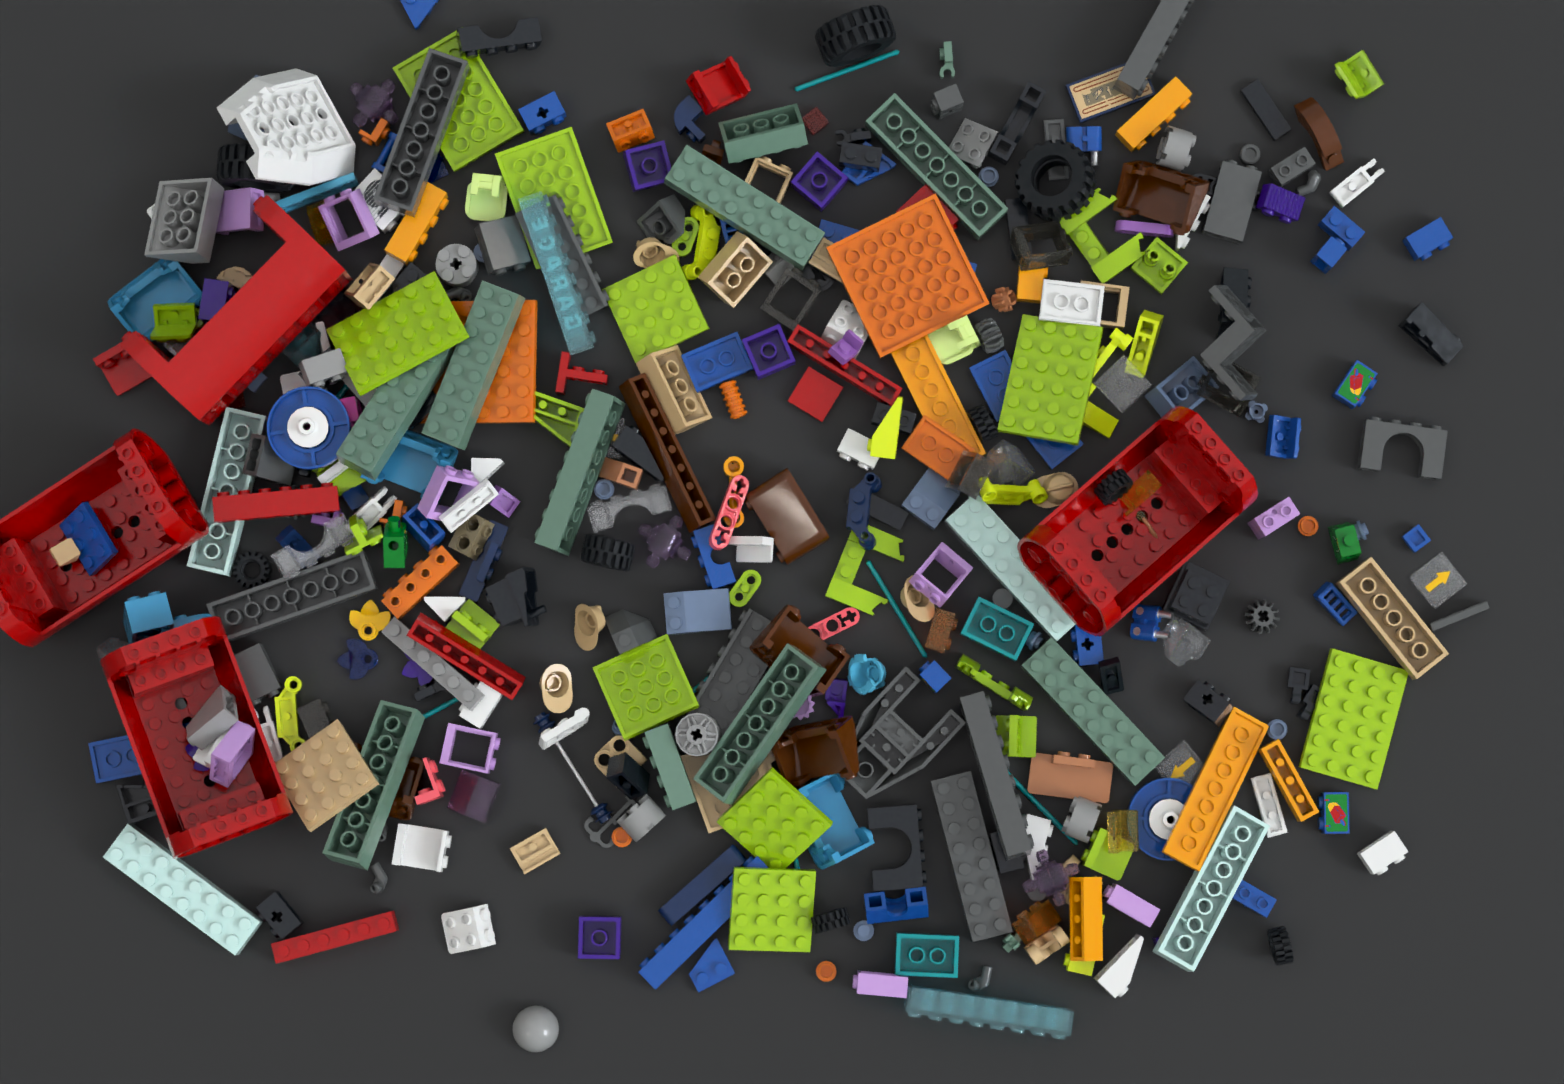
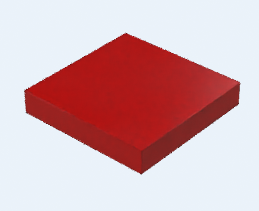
(815, 394)

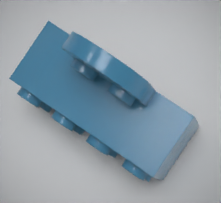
(151, 616)

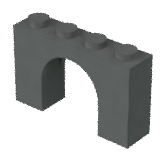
(1429, 441)

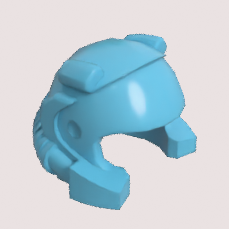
(866, 674)

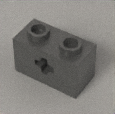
(946, 101)
(1291, 167)

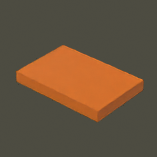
(935, 447)

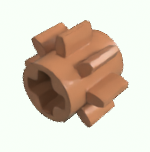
(1003, 299)

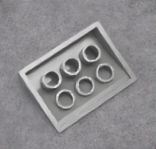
(185, 220)

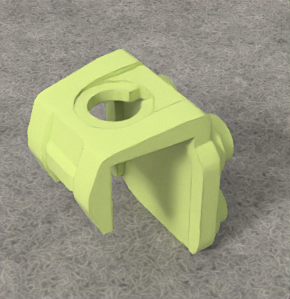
(486, 197)
(954, 340)

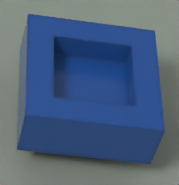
(1416, 538)

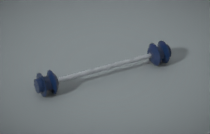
(600, 809)

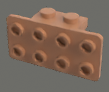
(1070, 777)

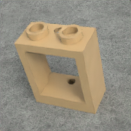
(781, 170)
(374, 284)
(1123, 292)

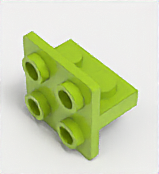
(362, 536)
(473, 624)
(1018, 735)

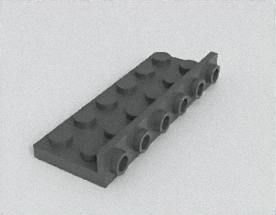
(580, 262)
(734, 674)

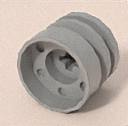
(708, 728)

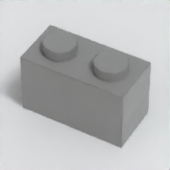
(323, 368)

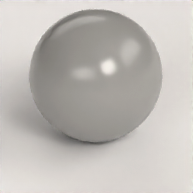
(535, 1028)

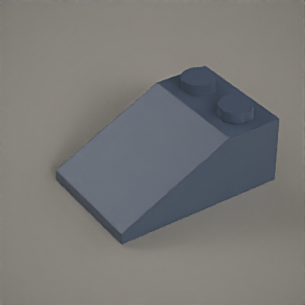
(1179, 388)
(930, 499)
(697, 611)

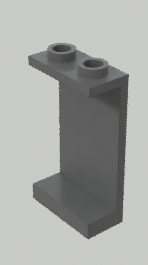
(1232, 202)

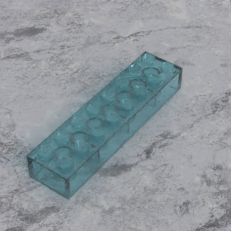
(989, 1010)

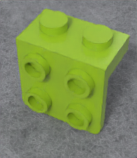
(1358, 75)
(174, 321)
(1100, 860)

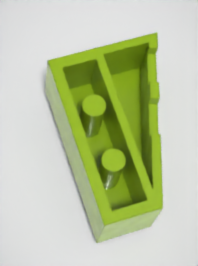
(557, 416)

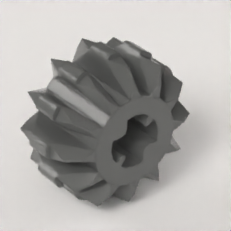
(989, 335)
(1269, 616)

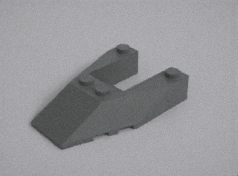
(889, 746)

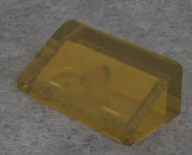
(318, 225)

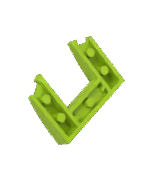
(1102, 263)
(841, 583)
(971, 669)

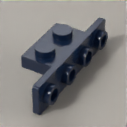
(481, 569)

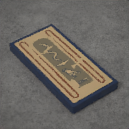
(1096, 96)

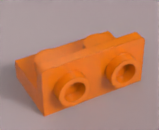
(630, 130)

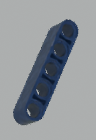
(702, 885)

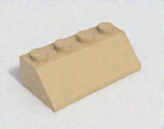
(674, 389)

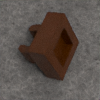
(714, 152)

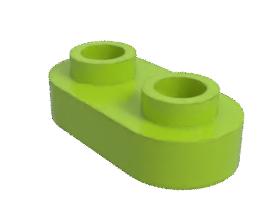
(687, 238)
(745, 588)

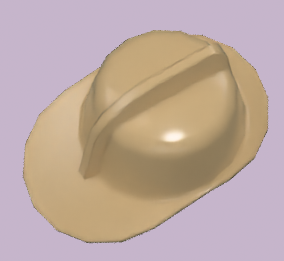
(651, 251)
(1058, 488)
(916, 602)
(588, 623)
(556, 688)

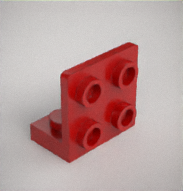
(121, 369)

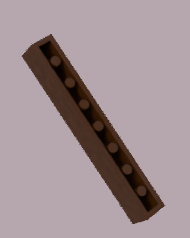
(667, 452)

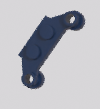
(860, 507)

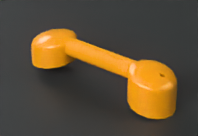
(733, 470)

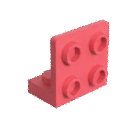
(427, 794)

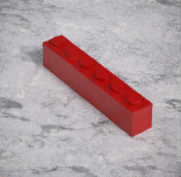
(852, 371)
(276, 503)
(466, 656)
(334, 937)

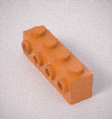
(420, 582)

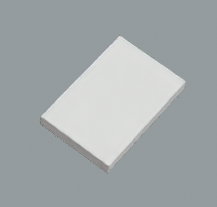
(1071, 302)

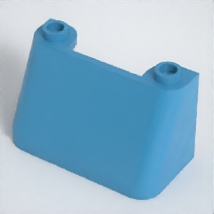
(159, 284)
(415, 462)
(844, 835)

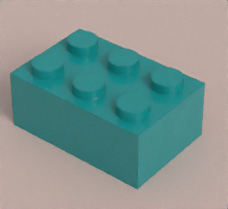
(996, 629)
(926, 955)

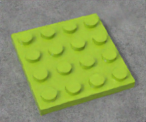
(656, 308)
(646, 687)
(774, 821)
(771, 909)

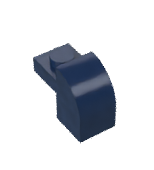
(684, 117)
(294, 539)

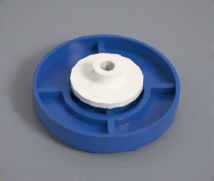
(327, 431)
(1154, 804)

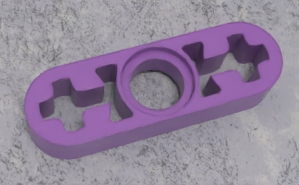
(1146, 228)

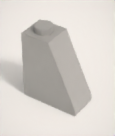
(213, 718)

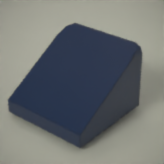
(355, 497)

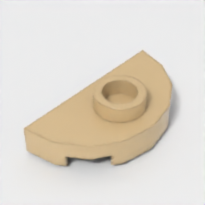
(236, 276)

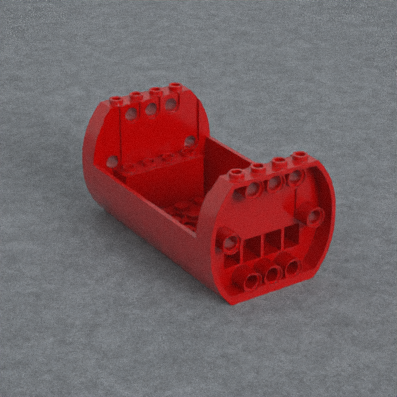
(251, 325)
(119, 485)
(1198, 496)
(145, 685)

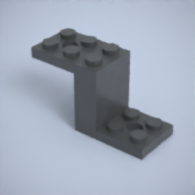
(1232, 343)

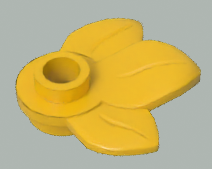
(371, 618)

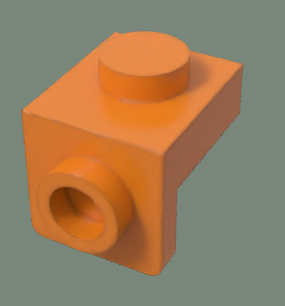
(380, 132)
(398, 510)

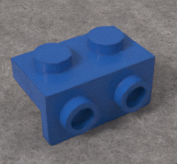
(1283, 437)

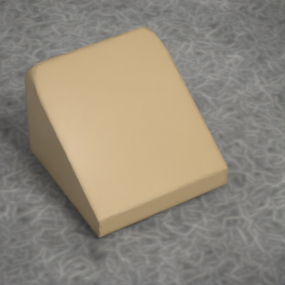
(65, 552)

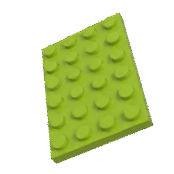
(481, 115)
(556, 167)
(397, 333)
(1050, 380)
(1353, 719)

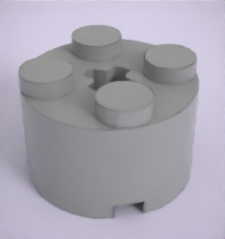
(1175, 148)
(448, 257)
(641, 818)
(1082, 819)

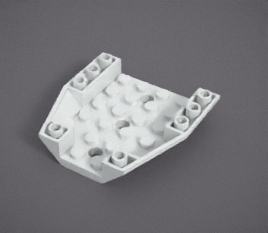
(297, 154)

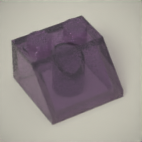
(473, 796)

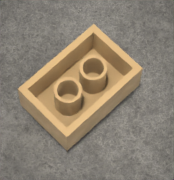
(735, 269)

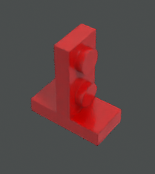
(576, 374)

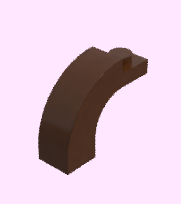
(1322, 132)

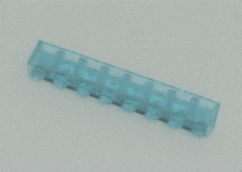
(556, 272)

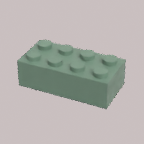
(763, 133)
(670, 767)

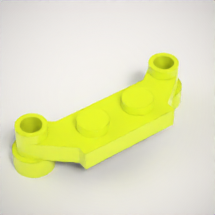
(706, 242)
(1118, 339)
(1012, 494)
(287, 714)

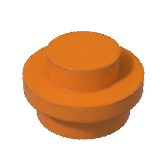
(1307, 526)
(620, 837)
(826, 971)

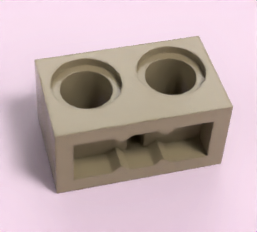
(468, 534)

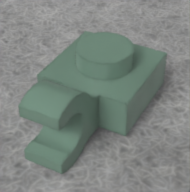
(946, 54)
(1011, 942)

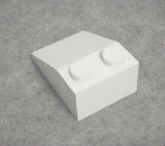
(1119, 970)

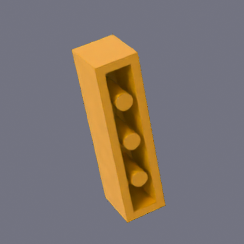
(1153, 114)
(413, 230)
(1288, 780)
(1086, 919)

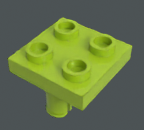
(1159, 265)

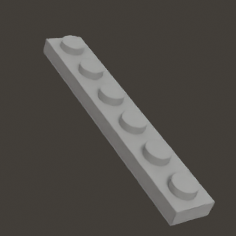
(434, 665)

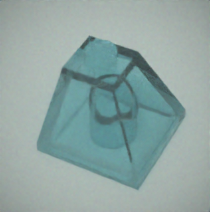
(304, 345)

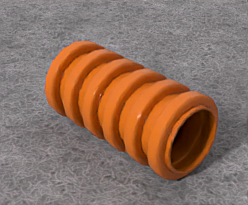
(733, 399)

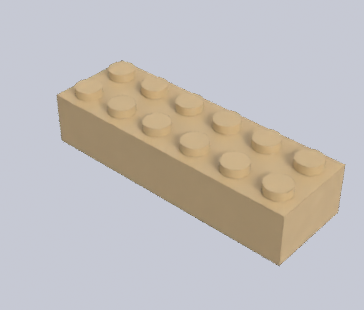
(1392, 618)

